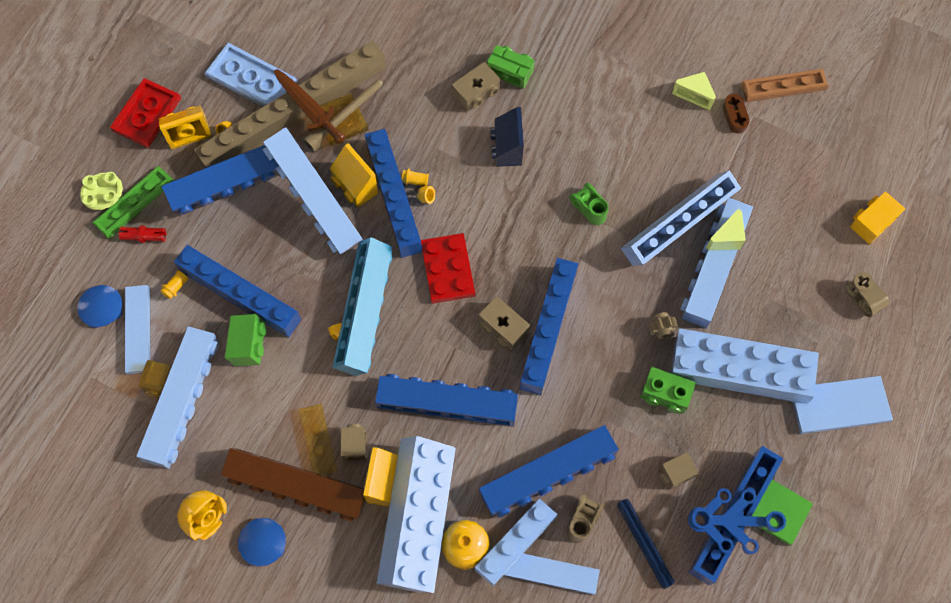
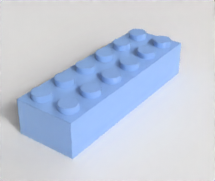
(745, 366)
(416, 515)

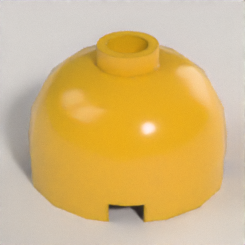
(200, 514)
(465, 544)

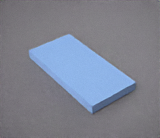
(246, 75)
(844, 406)

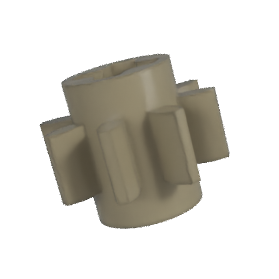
(662, 326)

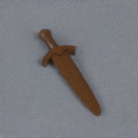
(310, 107)

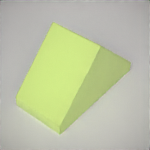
(695, 90)
(730, 235)

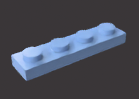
(516, 542)

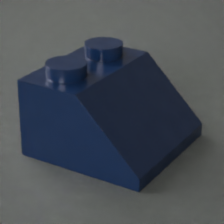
(508, 139)

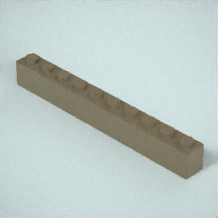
(284, 112)

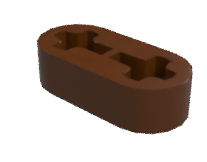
(739, 112)

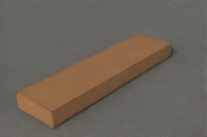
(784, 85)

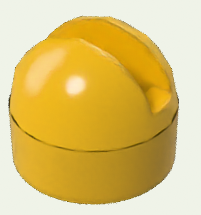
(224, 124)
(426, 194)
(334, 331)

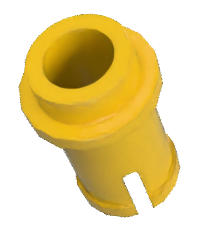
(414, 178)
(174, 284)

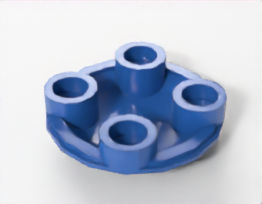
(100, 306)
(261, 542)

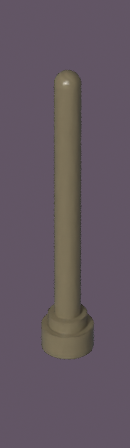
(314, 140)

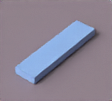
(137, 328)
(555, 573)

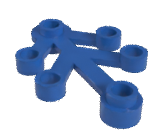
(731, 521)

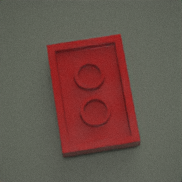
(142, 112)
(448, 268)

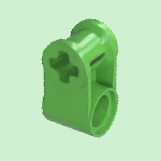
(587, 201)

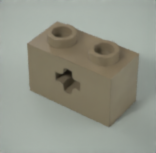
(476, 87)
(499, 312)

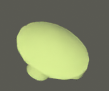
(101, 190)

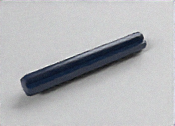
(645, 543)

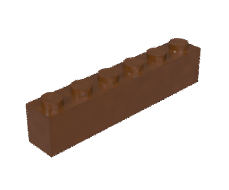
(294, 483)

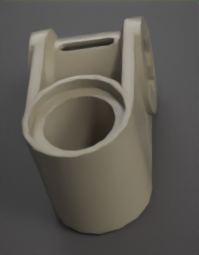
(867, 297)
(586, 515)

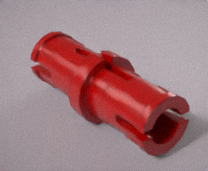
(142, 233)

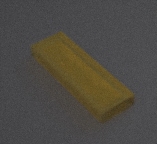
(318, 439)

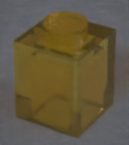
(154, 378)

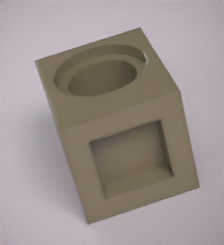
(353, 442)
(677, 471)

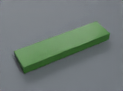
(132, 202)

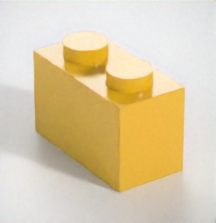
(877, 217)

